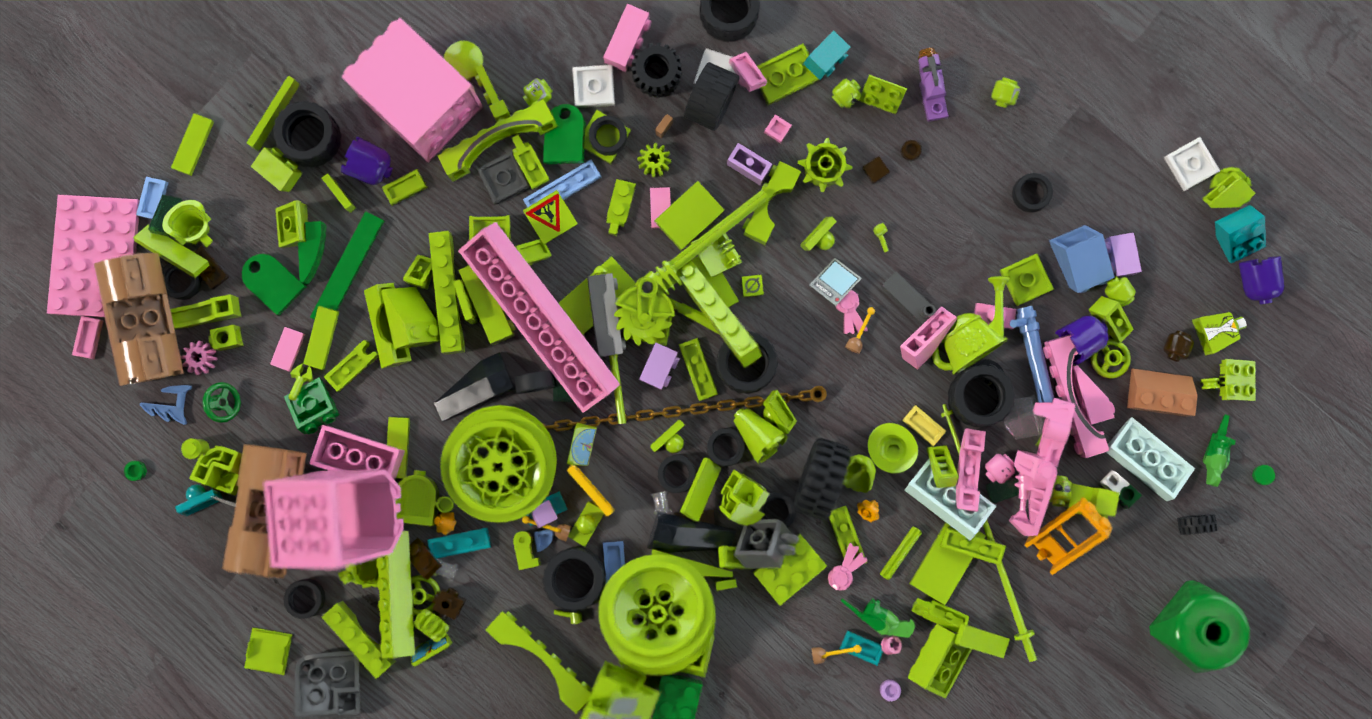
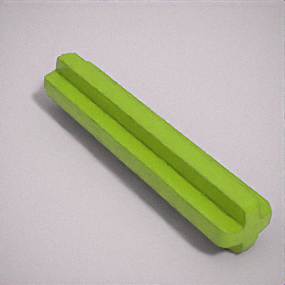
(900, 553)

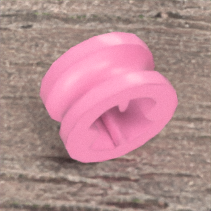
(887, 649)

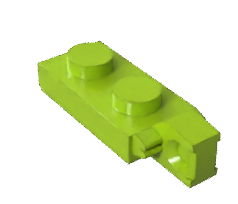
(529, 163)
(620, 205)
(940, 614)

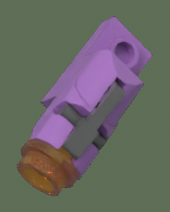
(932, 85)

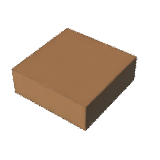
(663, 126)

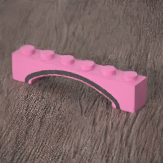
(1061, 355)

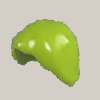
(860, 473)

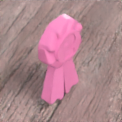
(848, 306)
(841, 576)

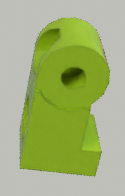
(523, 550)

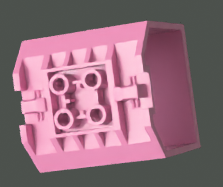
(332, 518)

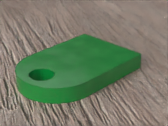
(567, 140)
(272, 283)

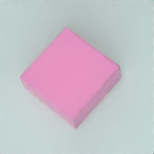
(777, 128)

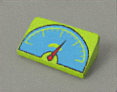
(581, 445)
(429, 649)

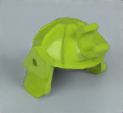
(188, 223)
(361, 573)

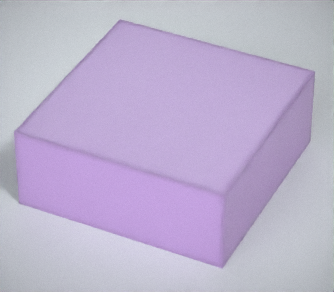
(544, 514)

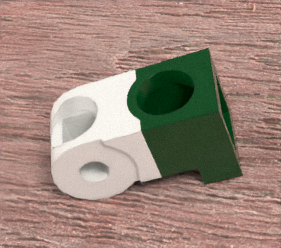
(1128, 494)

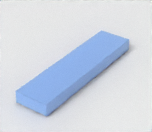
(568, 183)

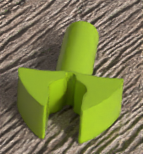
(295, 373)

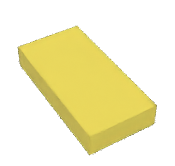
(924, 425)

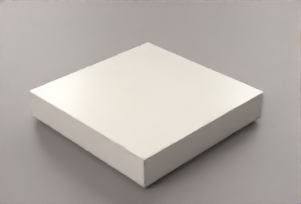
(593, 86)
(1191, 164)

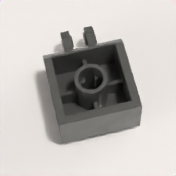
(765, 544)

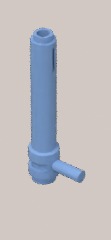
(1029, 329)

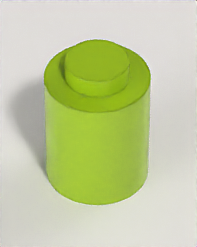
(194, 448)

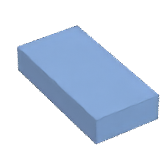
(151, 196)

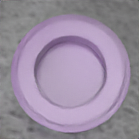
(890, 690)

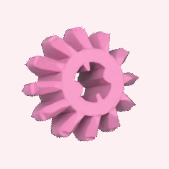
(192, 355)

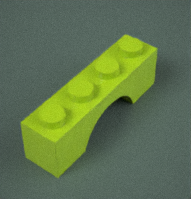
(782, 181)
(387, 354)
(346, 626)

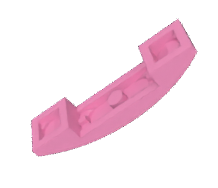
(968, 470)

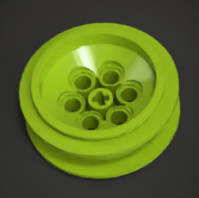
(486, 429)
(651, 579)

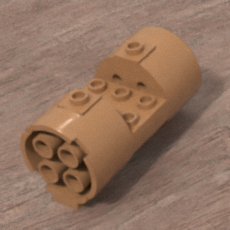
(138, 318)
(249, 536)

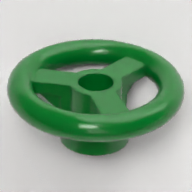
(212, 402)

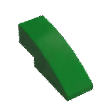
(311, 251)

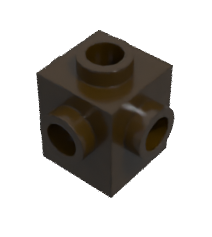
(456, 603)

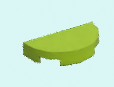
(1224, 173)

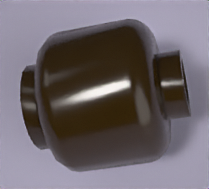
(1178, 346)

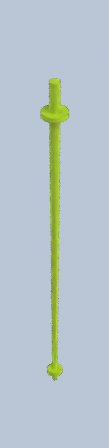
(1023, 634)

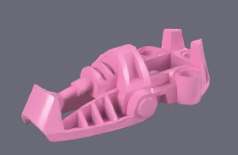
(1038, 470)

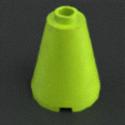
(759, 435)

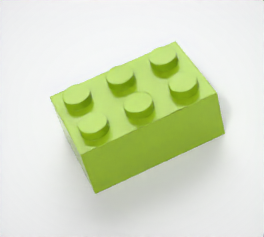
(794, 573)

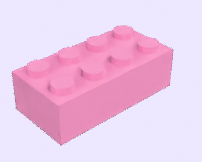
(348, 451)

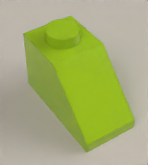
(1229, 193)
(1113, 316)

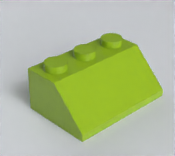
(939, 662)

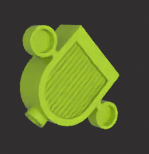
(421, 500)

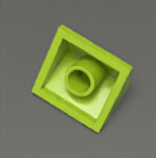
(291, 223)

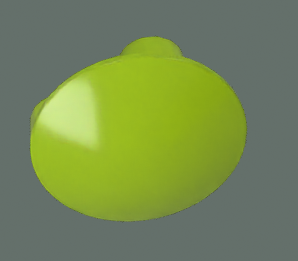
(464, 58)

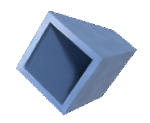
(1083, 258)

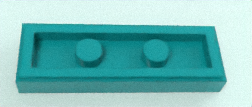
(460, 543)

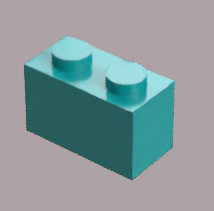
(826, 55)

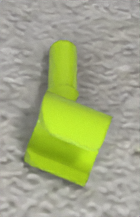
(879, 230)
(575, 616)

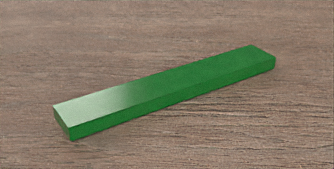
(350, 263)

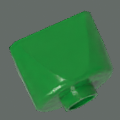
(1183, 625)

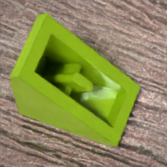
(419, 272)

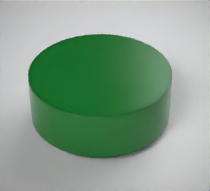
(135, 470)
(1263, 475)

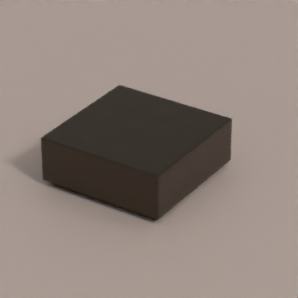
(876, 169)

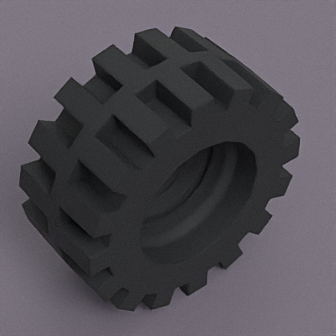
(1197, 524)

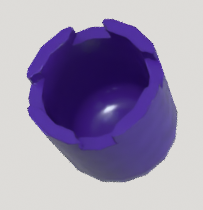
(367, 162)
(1262, 280)
(1087, 335)

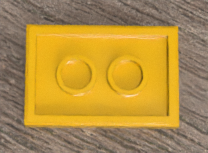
(591, 490)

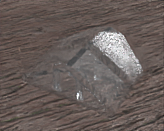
(1022, 420)

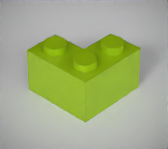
(1103, 499)

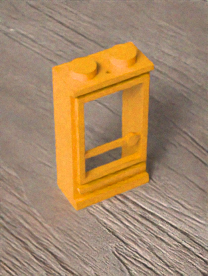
(1053, 551)

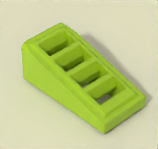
(942, 478)

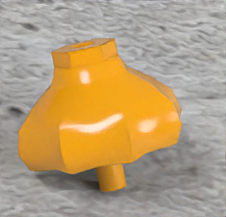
(868, 510)
(445, 522)

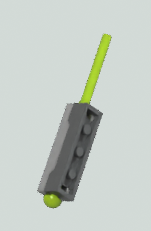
(607, 337)

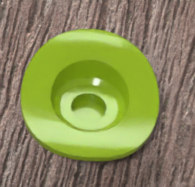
(892, 448)

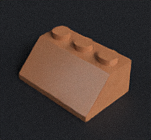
(1162, 393)

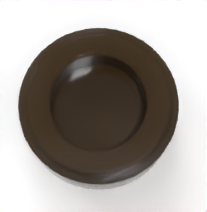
(911, 150)

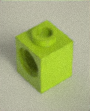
(234, 338)

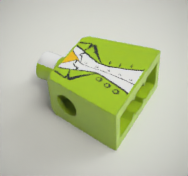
(1218, 331)

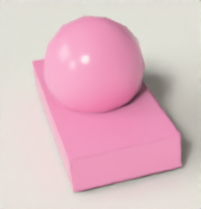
(748, 72)
(987, 314)

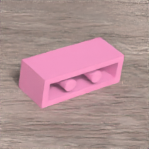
(627, 38)

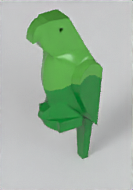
(1218, 453)
(882, 619)

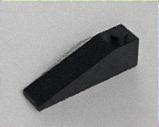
(481, 384)
(682, 534)

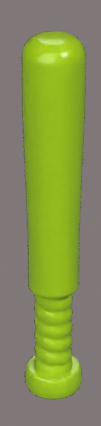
(693, 314)

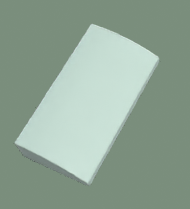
(1150, 459)
(943, 503)

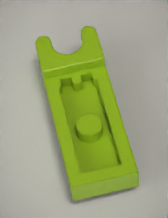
(498, 107)
(351, 366)

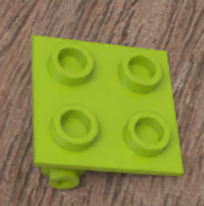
(882, 94)
(719, 256)
(1238, 380)

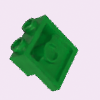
(312, 407)

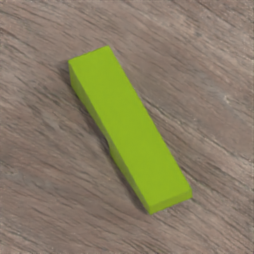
(704, 569)

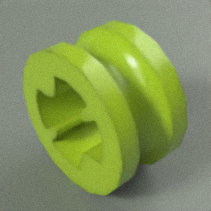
(1211, 383)

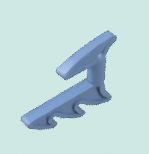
(175, 412)

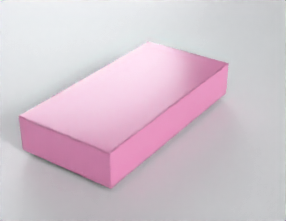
(659, 203)
(87, 337)
(287, 349)

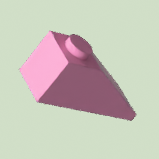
(926, 339)
(1091, 399)

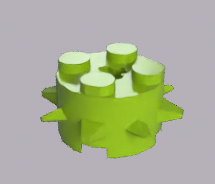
(835, 161)

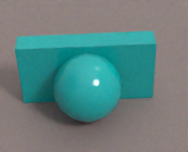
(197, 500)

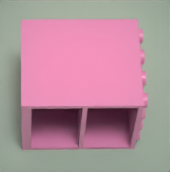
(413, 89)

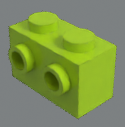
(277, 169)

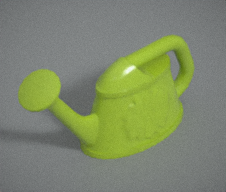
(972, 336)

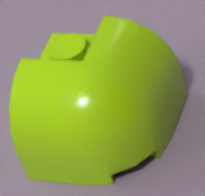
(218, 469)
(743, 499)

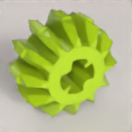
(656, 153)
(431, 625)

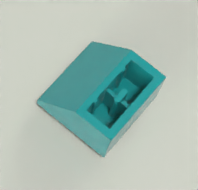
(1241, 233)

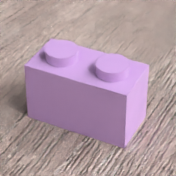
(749, 164)
(1123, 255)
(658, 366)

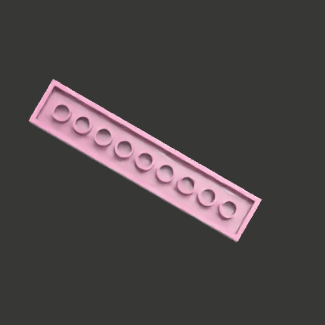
(539, 317)

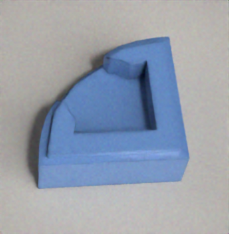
(543, 539)

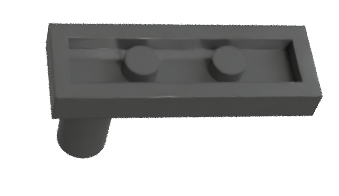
(909, 298)

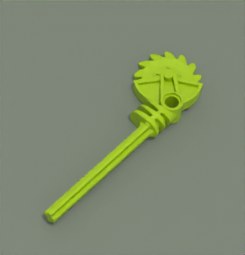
(646, 312)

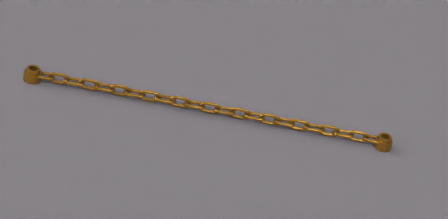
(706, 408)

